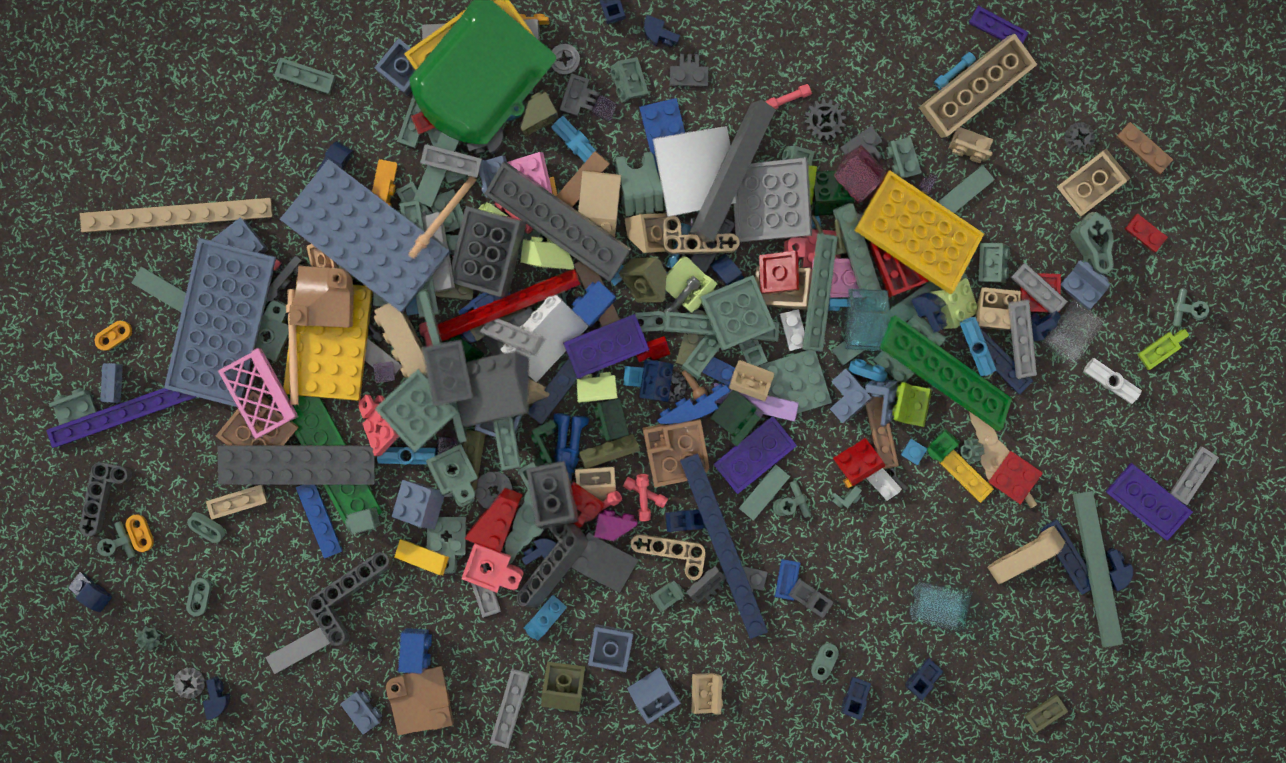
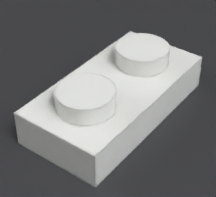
(793, 329)
(884, 484)

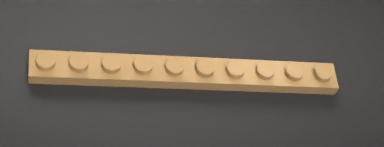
(176, 215)

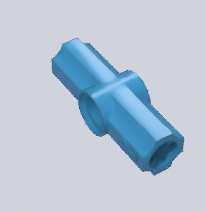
(573, 138)
(974, 335)
(394, 455)

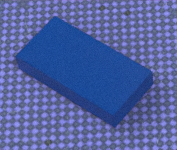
(787, 578)

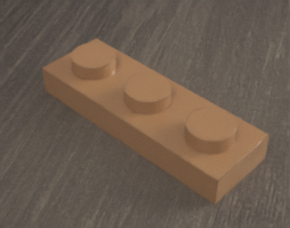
(1144, 148)

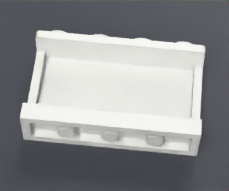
(555, 324)

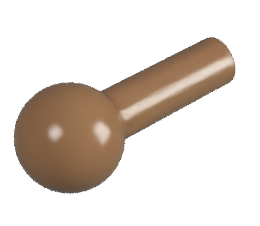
(697, 390)

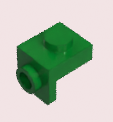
(942, 446)

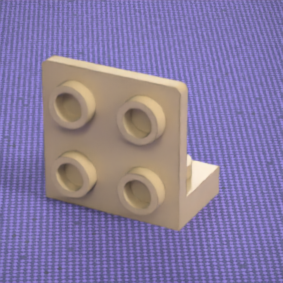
(971, 144)

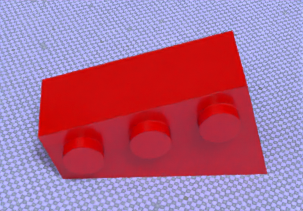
(894, 274)
(495, 523)

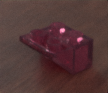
(859, 173)

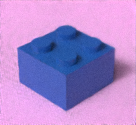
(594, 303)
(414, 650)

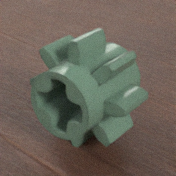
(972, 450)
(152, 640)

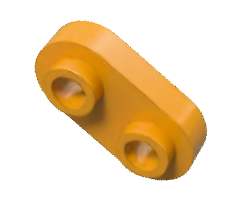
(113, 334)
(137, 534)

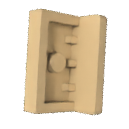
(751, 380)
(707, 693)

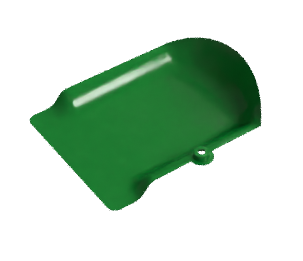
(479, 73)

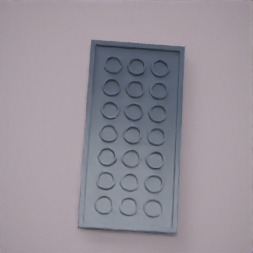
(363, 235)
(219, 320)

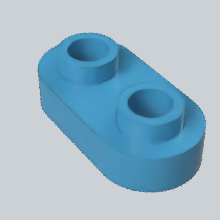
(872, 372)

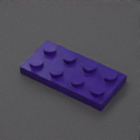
(606, 346)
(755, 454)
(1149, 501)

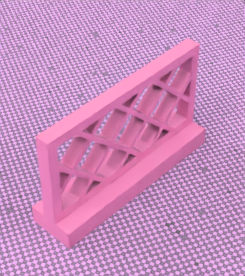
(273, 385)

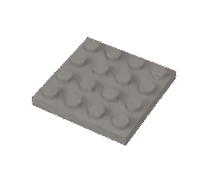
(774, 201)

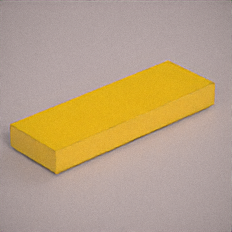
(966, 476)
(421, 557)

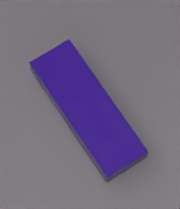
(995, 25)

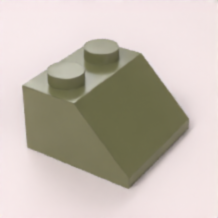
(538, 114)
(645, 279)
(563, 686)

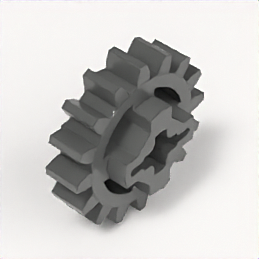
(831, 124)

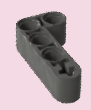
(101, 500)

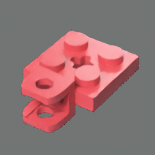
(806, 247)
(378, 431)
(500, 569)

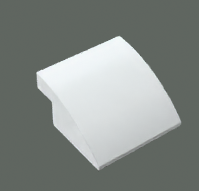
(689, 167)

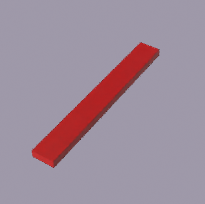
(508, 304)

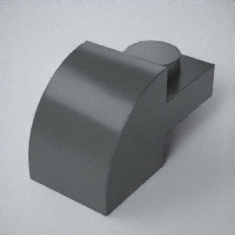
(493, 145)
(811, 598)

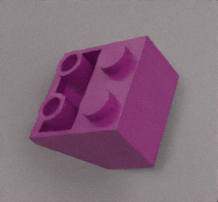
(613, 526)

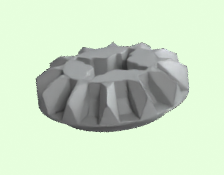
(570, 52)
(197, 682)

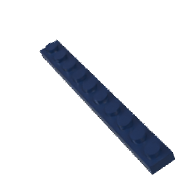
(723, 545)

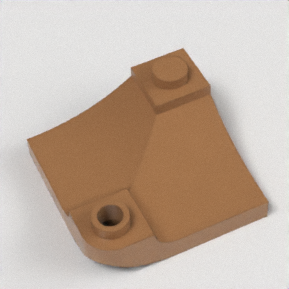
(322, 298)
(238, 433)
(671, 443)
(420, 701)

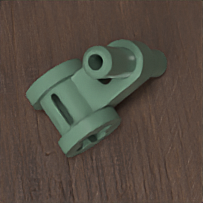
(1180, 308)
(791, 503)
(123, 540)

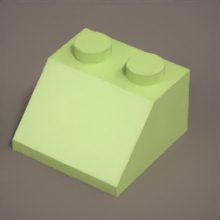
(545, 254)
(596, 388)

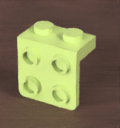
(677, 279)
(959, 304)

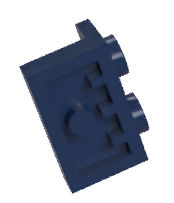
(656, 380)

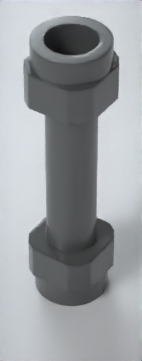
(693, 284)

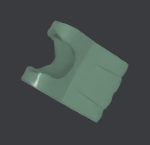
(640, 186)
(1095, 255)

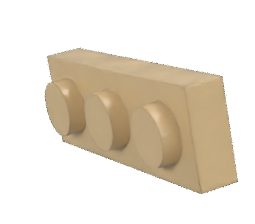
(237, 501)

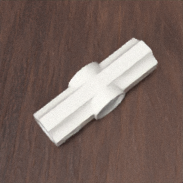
(1102, 374)

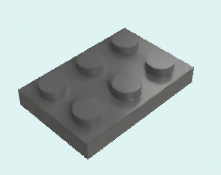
(447, 373)

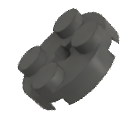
(491, 479)

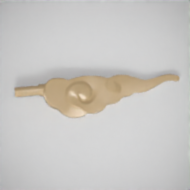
(994, 450)

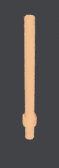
(423, 240)
(292, 353)

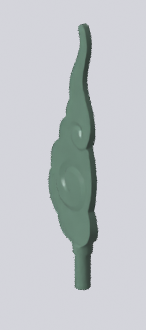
(523, 528)

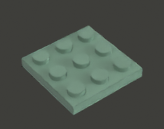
(737, 312)
(799, 380)
(412, 411)

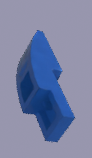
(688, 410)

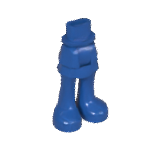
(571, 453)

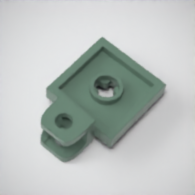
(276, 325)
(459, 482)
(455, 546)

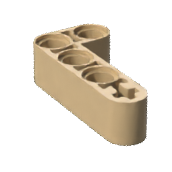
(701, 246)
(667, 551)
(1027, 556)

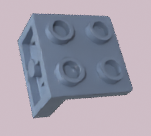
(1085, 285)
(889, 391)

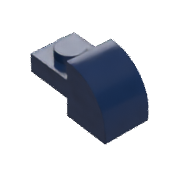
(612, 11)
(654, 32)
(338, 154)
(727, 270)
(930, 305)
(1042, 326)
(684, 520)
(544, 547)
(1121, 573)
(89, 593)
(923, 679)
(855, 699)
(217, 702)

